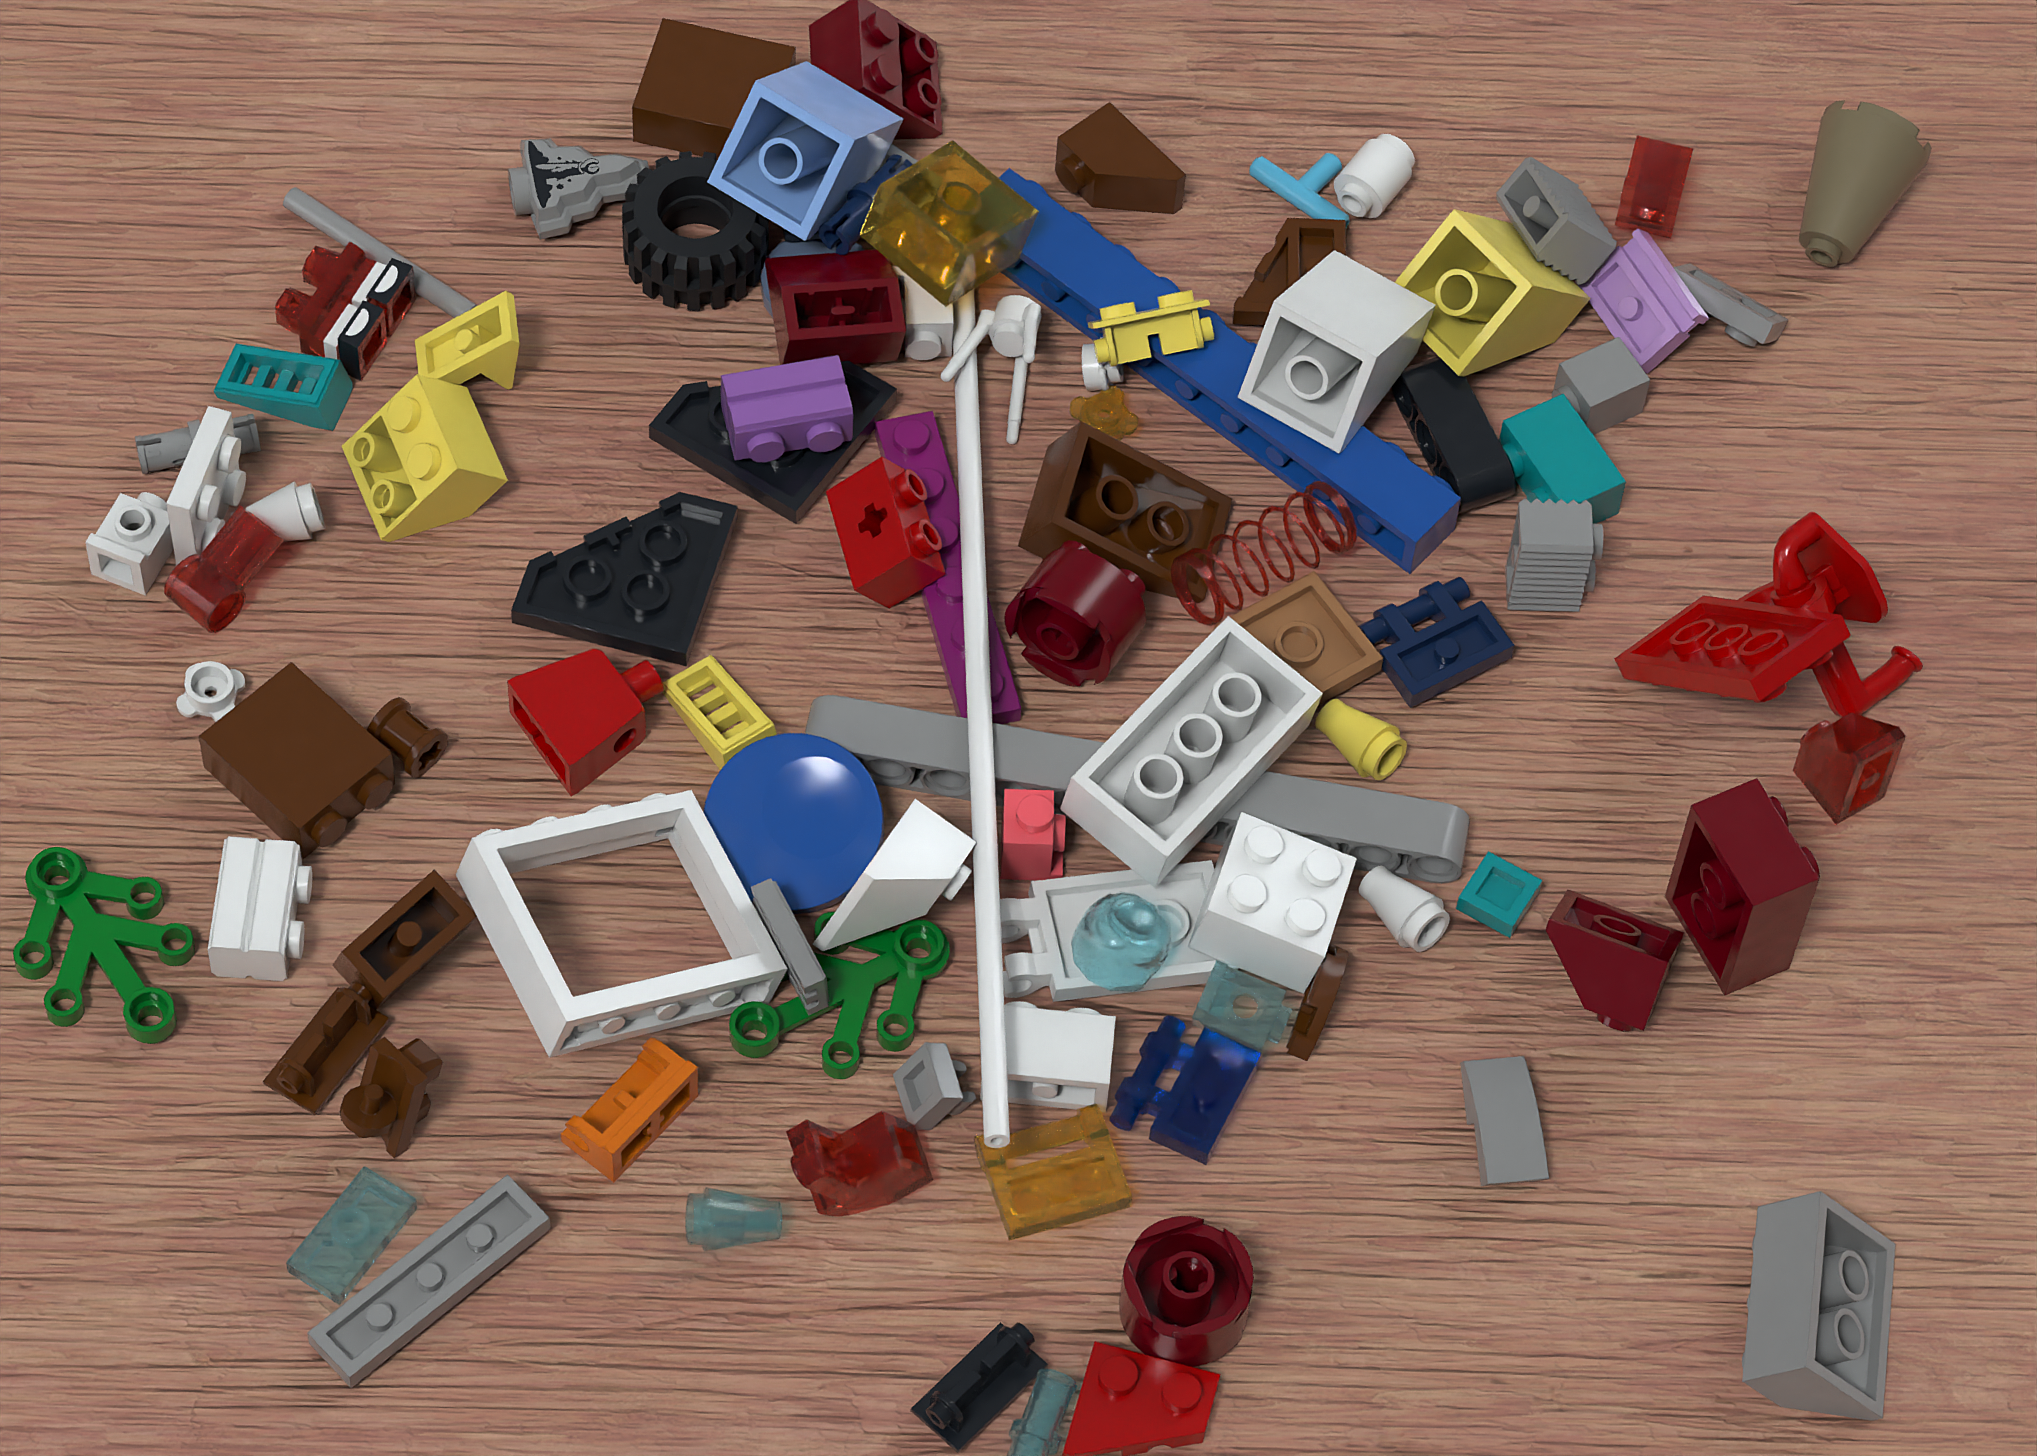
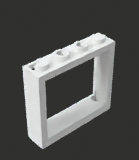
(639, 1007)

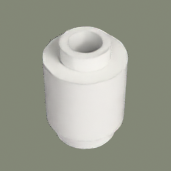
(1374, 176)

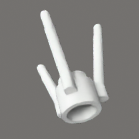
(1013, 334)

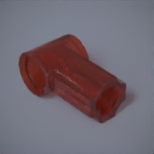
(213, 582)

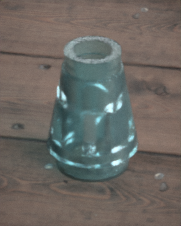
(730, 1219)

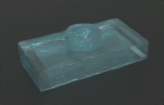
(351, 1235)

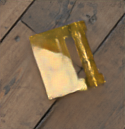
(1059, 1187)

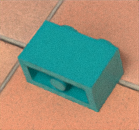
(1561, 459)

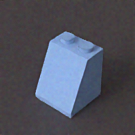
(802, 147)

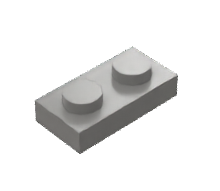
(1746, 318)

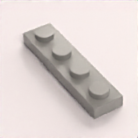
(428, 1281)

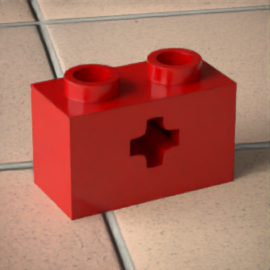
(886, 532)

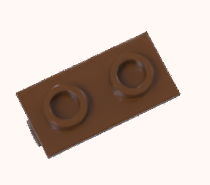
(327, 1048)

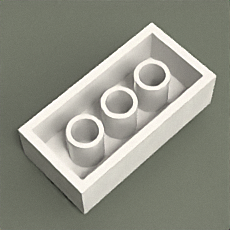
(1190, 751)

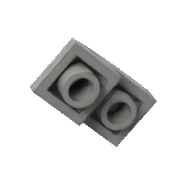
(1505, 1120)

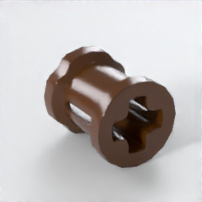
(408, 737)

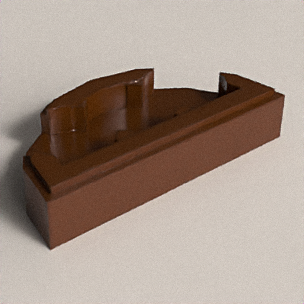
(1317, 1003)

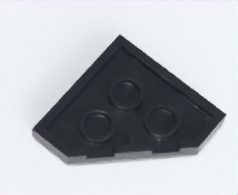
(789, 485)
(633, 581)

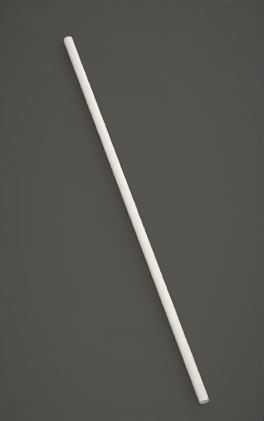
(980, 738)

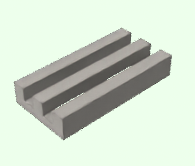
(792, 945)

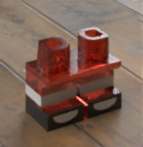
(352, 308)

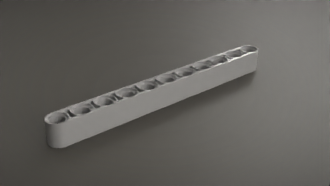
(931, 756)

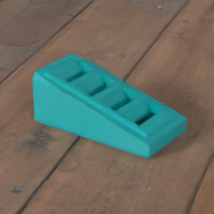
(316, 404)

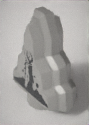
(567, 183)

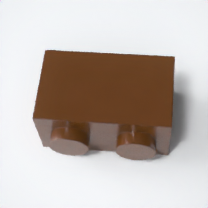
(405, 939)

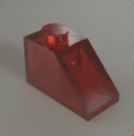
(1848, 763)

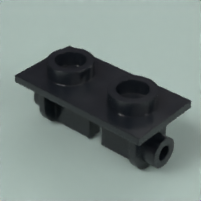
(980, 1385)

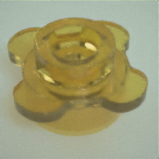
(1120, 420)

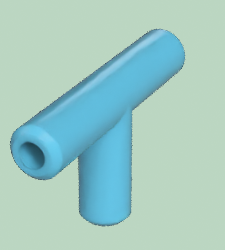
(1302, 192)

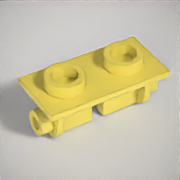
(1174, 321)

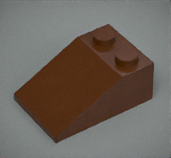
(1123, 509)

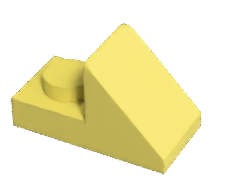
(472, 344)

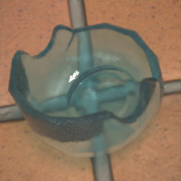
(1121, 942)

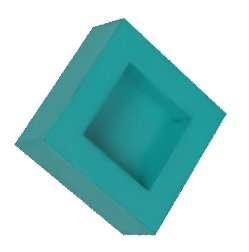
(1499, 894)

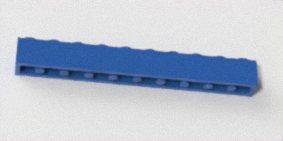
(1080, 271)

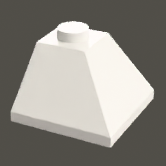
(903, 878)

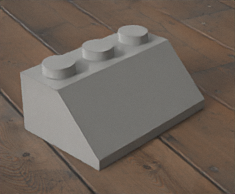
(1819, 1309)

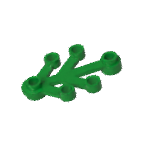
(98, 937)
(853, 987)

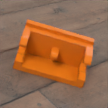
(633, 1110)

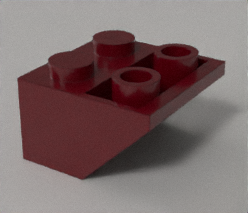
(883, 62)
(836, 307)

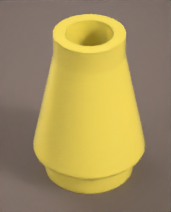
(1364, 741)

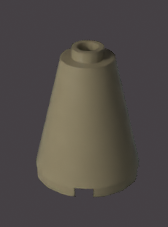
(1856, 178)

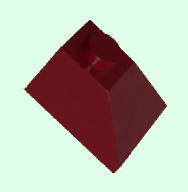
(1613, 958)

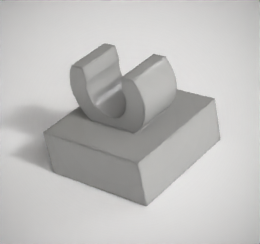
(931, 1086)

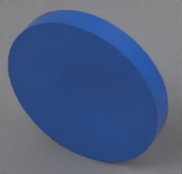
(798, 816)

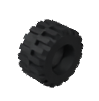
(683, 267)

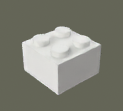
(1272, 903)

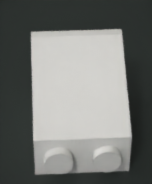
(1334, 349)

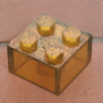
(948, 223)

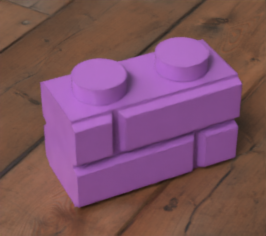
(787, 409)

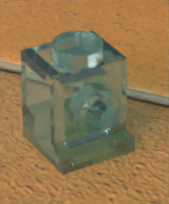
(1217, 1013)

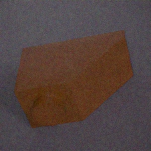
(1117, 166)

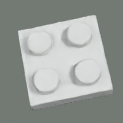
(205, 485)

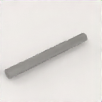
(344, 231)

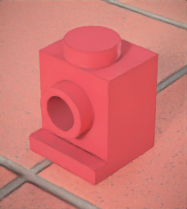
(1031, 836)

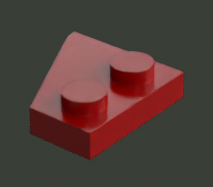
(1139, 1404)

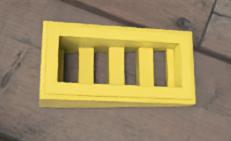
(707, 729)

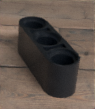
(1453, 433)

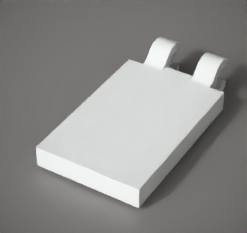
(1060, 903)

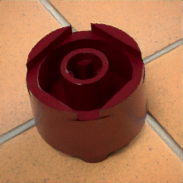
(1077, 615)
(1186, 1291)

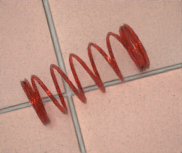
(1178, 574)

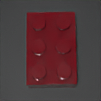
(1742, 885)

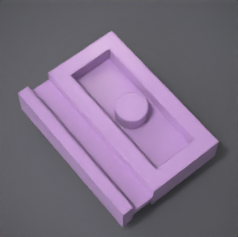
(1644, 300)

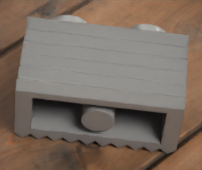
(1555, 220)
(1552, 556)

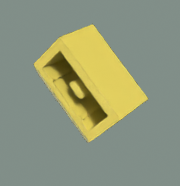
(424, 459)

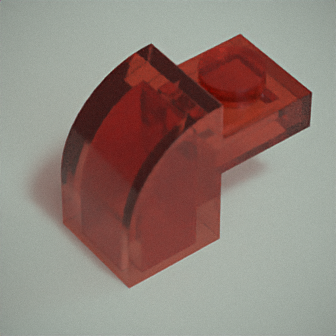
(1653, 186)
(860, 1167)

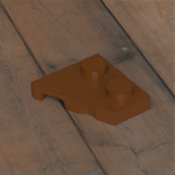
(1296, 251)

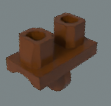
(391, 1093)

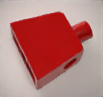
(583, 713)

